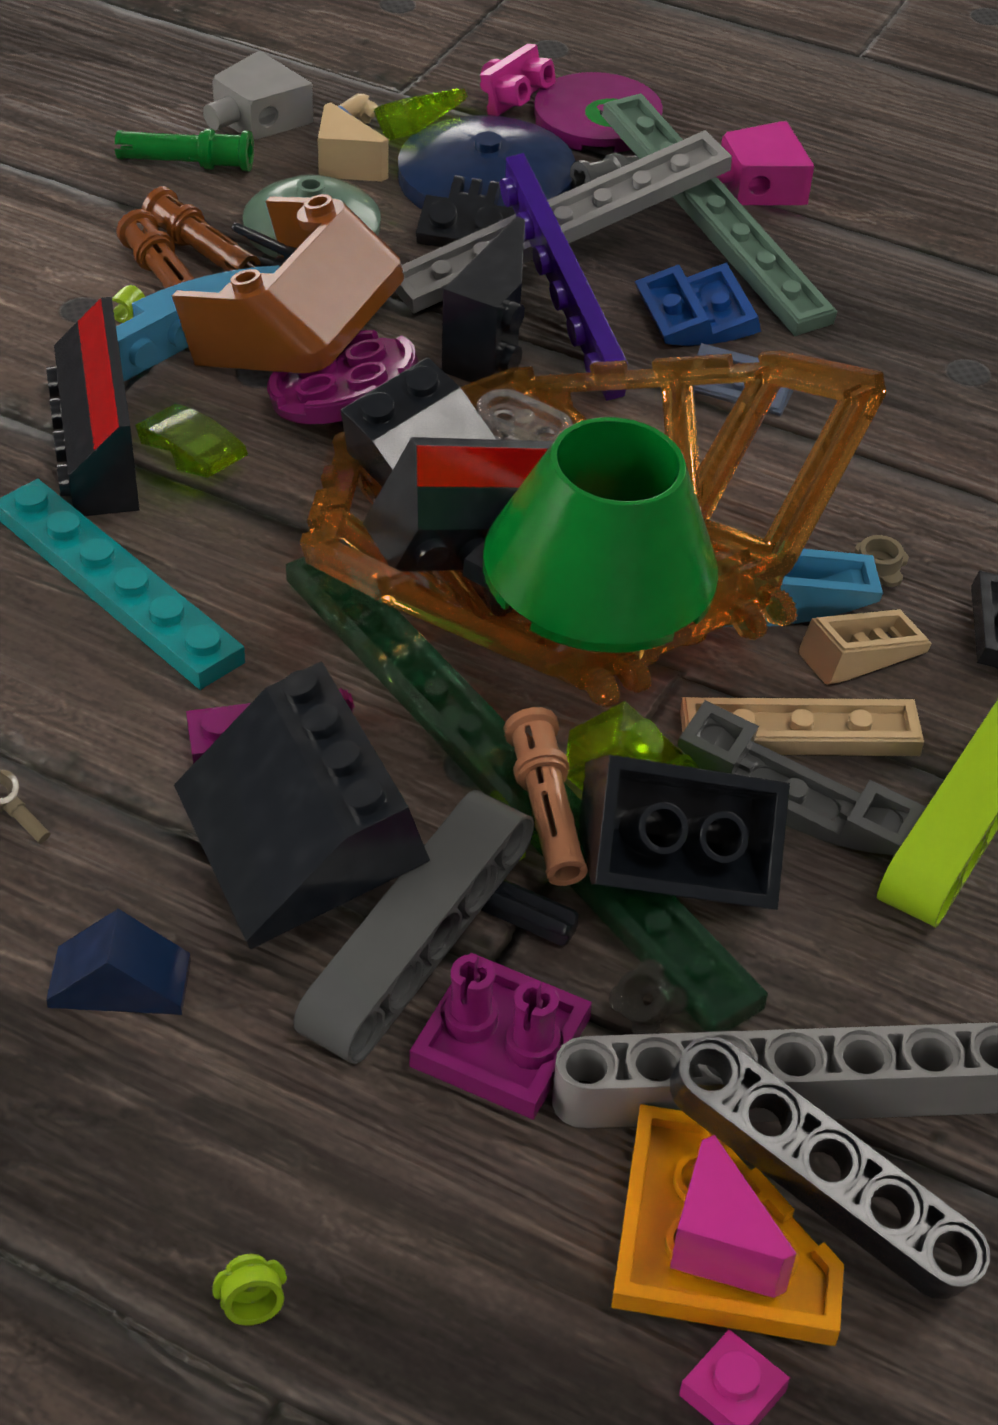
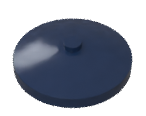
(478, 149)

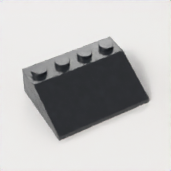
(297, 808)

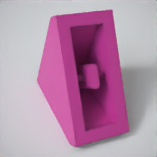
(728, 1230)

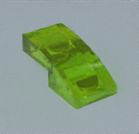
(194, 439)

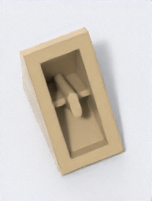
(350, 148)

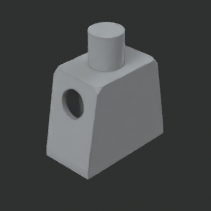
(259, 98)

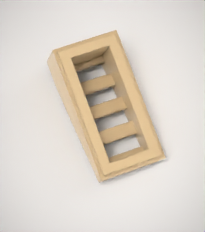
(857, 644)

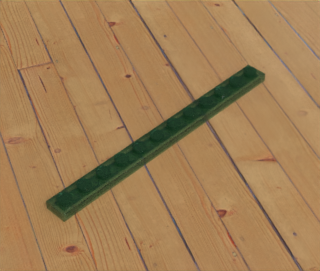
(473, 735)

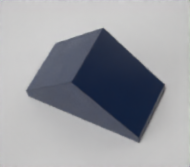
(119, 969)

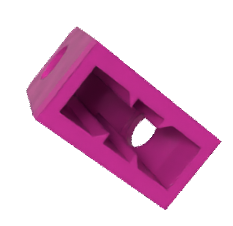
(767, 166)

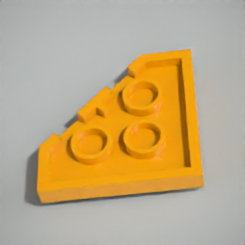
(644, 1282)

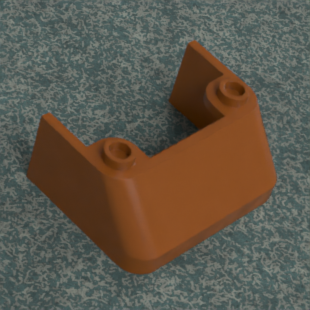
(305, 308)

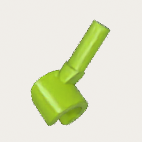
(125, 298)

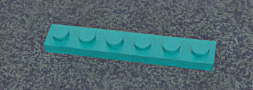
(121, 584)

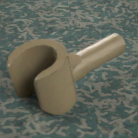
(16, 808)

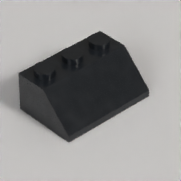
(683, 831)

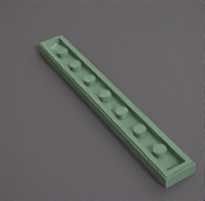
(728, 224)

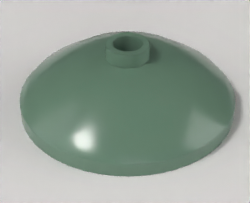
(257, 215)

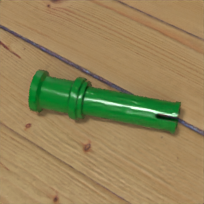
(206, 148)

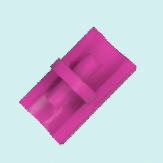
(515, 78)

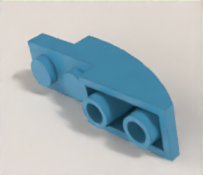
(156, 327)

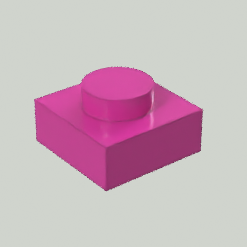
(734, 1383)

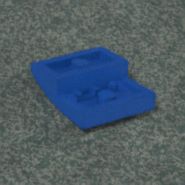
(698, 307)

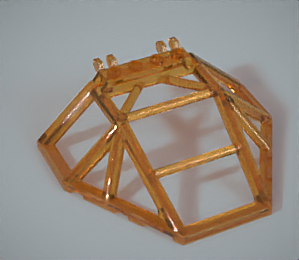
(747, 564)

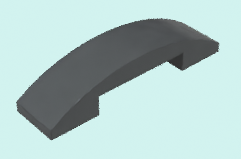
(816, 804)

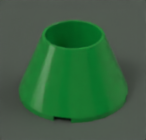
(604, 541)

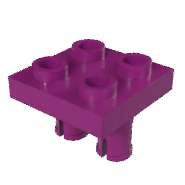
(499, 1034)

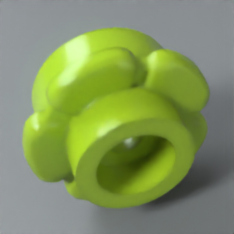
(250, 1289)

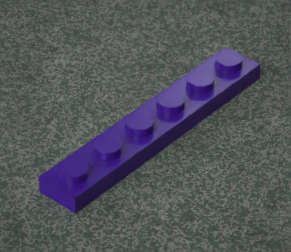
(556, 260)

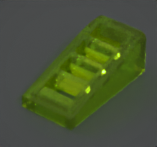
(415, 113)

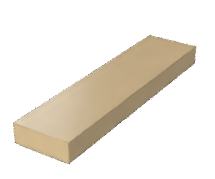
(825, 725)

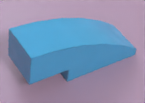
(831, 584)

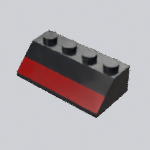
(92, 416)
(446, 498)

